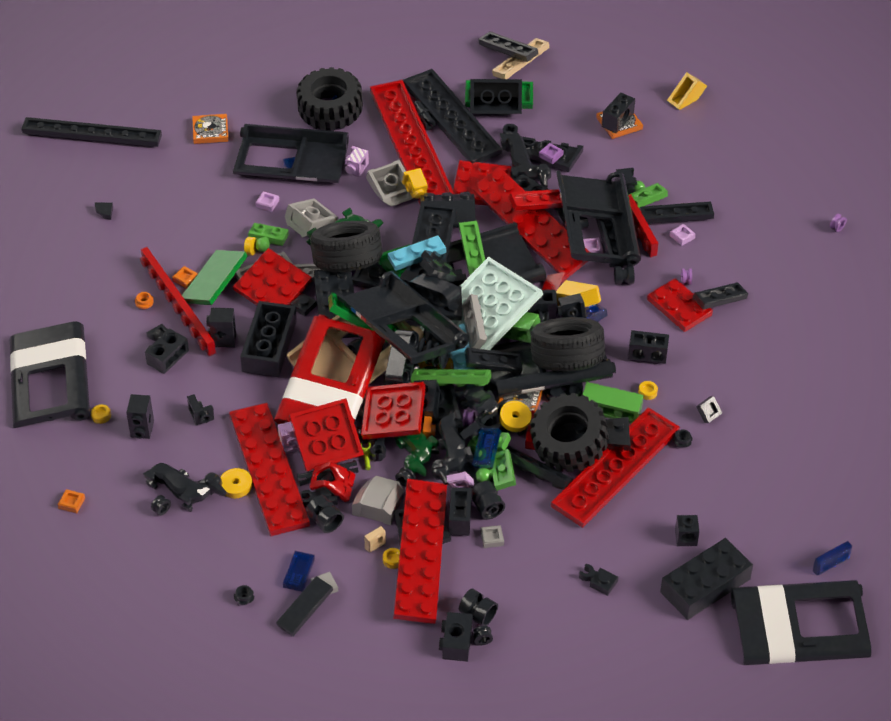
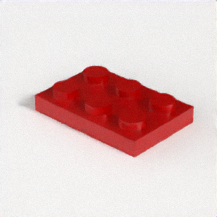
(678, 305)

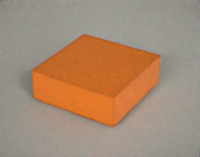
(184, 277)
(71, 501)

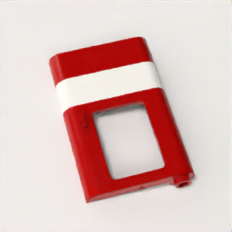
(310, 390)

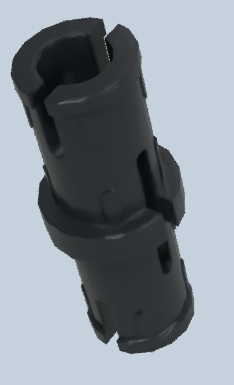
(424, 115)

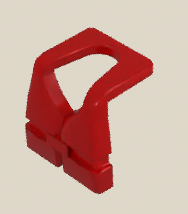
(340, 486)

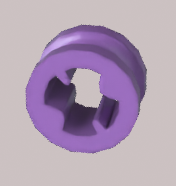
(838, 222)
(686, 276)
(468, 417)

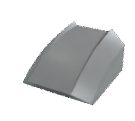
(387, 183)
(308, 215)
(378, 499)

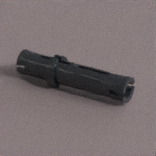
(308, 475)

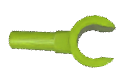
(366, 451)

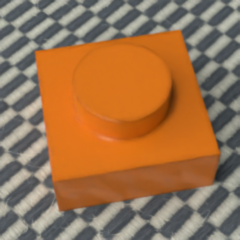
(428, 428)

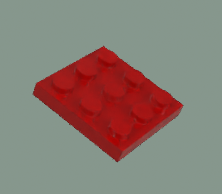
(471, 173)
(272, 280)
(393, 410)
(326, 434)

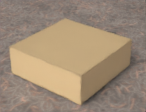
(375, 539)

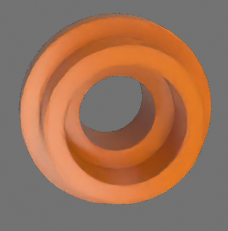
(144, 300)

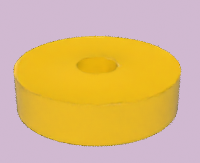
(515, 408)
(238, 476)

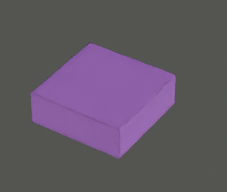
(551, 153)

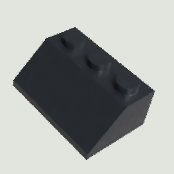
(496, 96)
(464, 202)

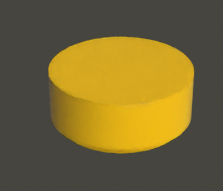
(249, 245)
(648, 389)
(100, 414)
(391, 558)

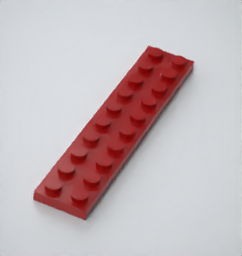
(409, 134)

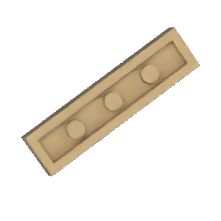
(513, 64)

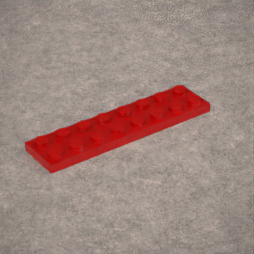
(535, 226)
(615, 468)
(269, 469)
(420, 551)

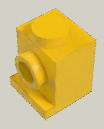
(415, 182)

